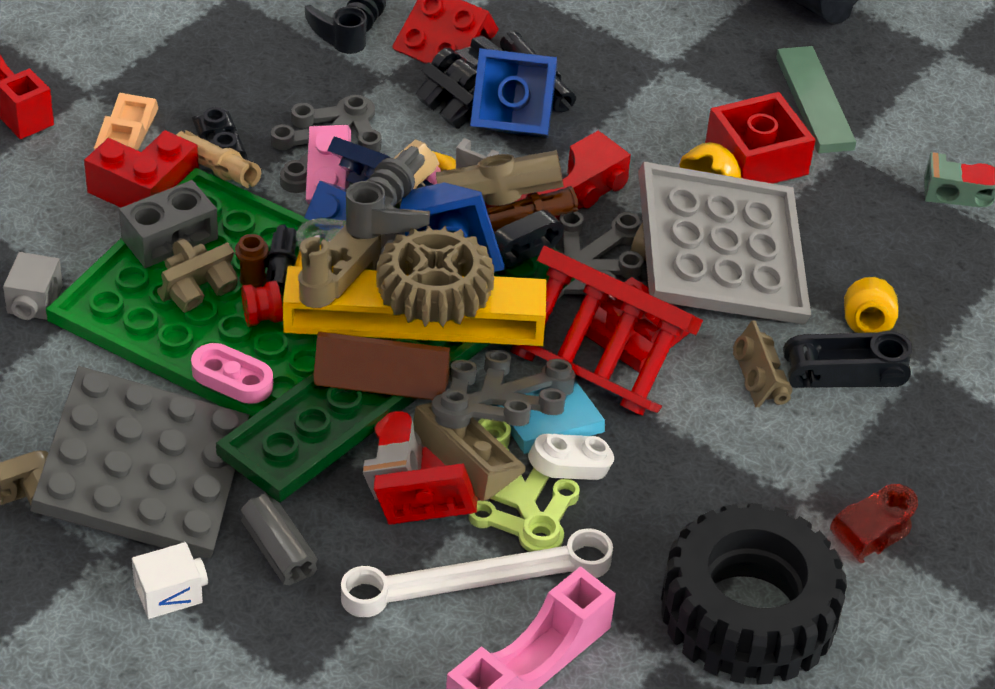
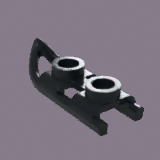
(216, 121)

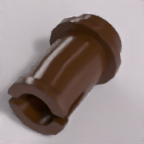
(252, 252)

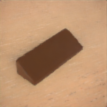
(381, 366)

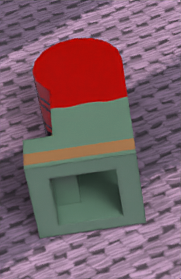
(959, 182)

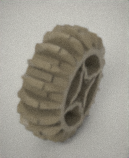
(435, 281)

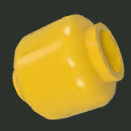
(870, 305)

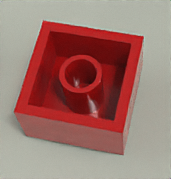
(763, 138)

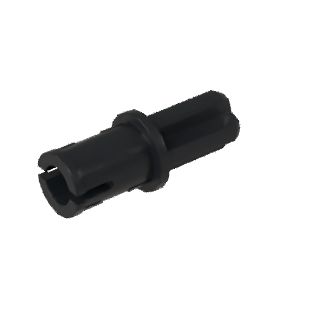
(281, 255)

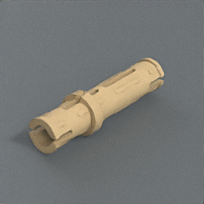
(224, 162)

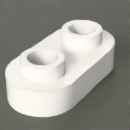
(571, 456)

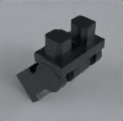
(454, 77)

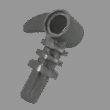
(372, 201)

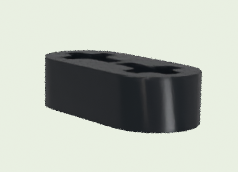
(527, 236)

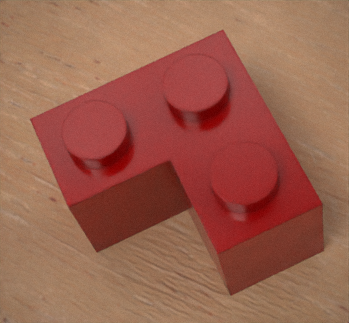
(127, 175)

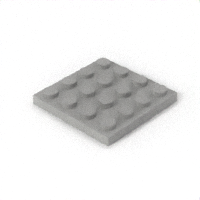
(723, 243)

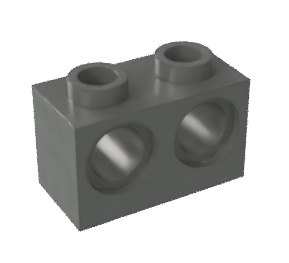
(160, 220)

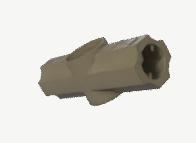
(507, 178)

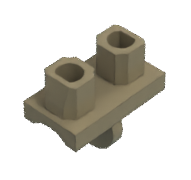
(195, 267)

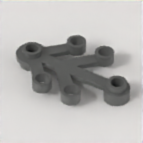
(350, 111)
(622, 232)
(456, 408)

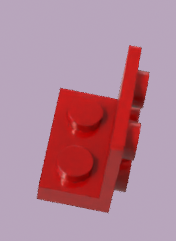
(442, 25)
(426, 493)

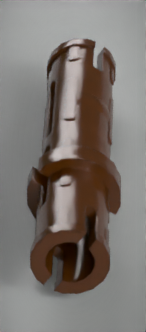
(556, 202)

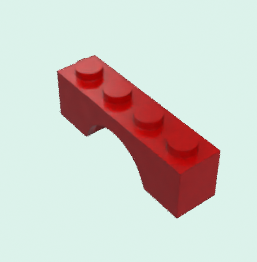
(24, 101)
(593, 169)

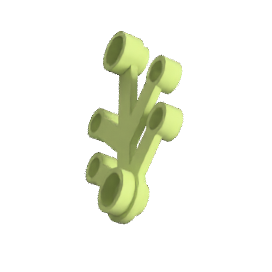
(523, 496)

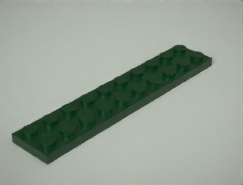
(319, 424)

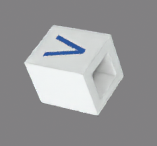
(168, 579)

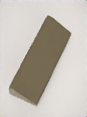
(484, 457)

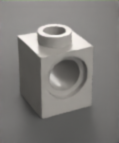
(32, 285)

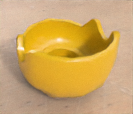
(712, 159)

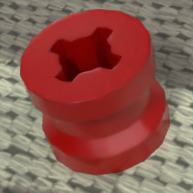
(262, 303)

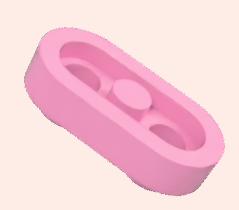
(232, 373)

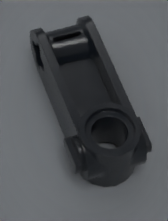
(849, 360)

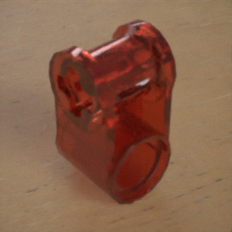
(876, 521)

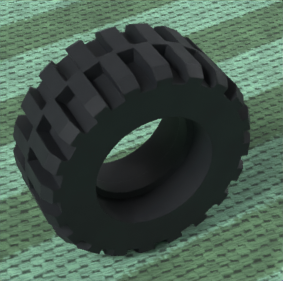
(743, 637)

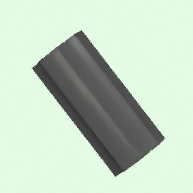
(279, 539)

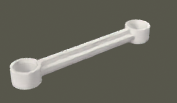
(474, 573)

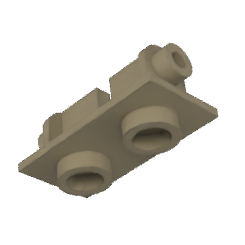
(760, 366)

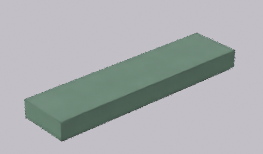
(816, 99)

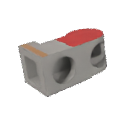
(397, 448)

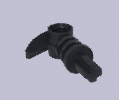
(348, 25)

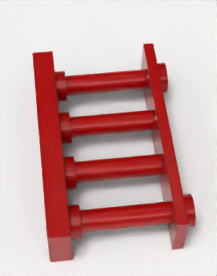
(634, 307)

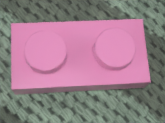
(321, 163)

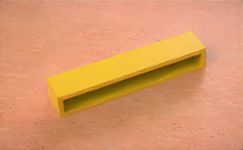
(511, 315)

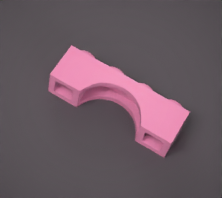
(566, 625)

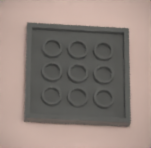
(138, 463)

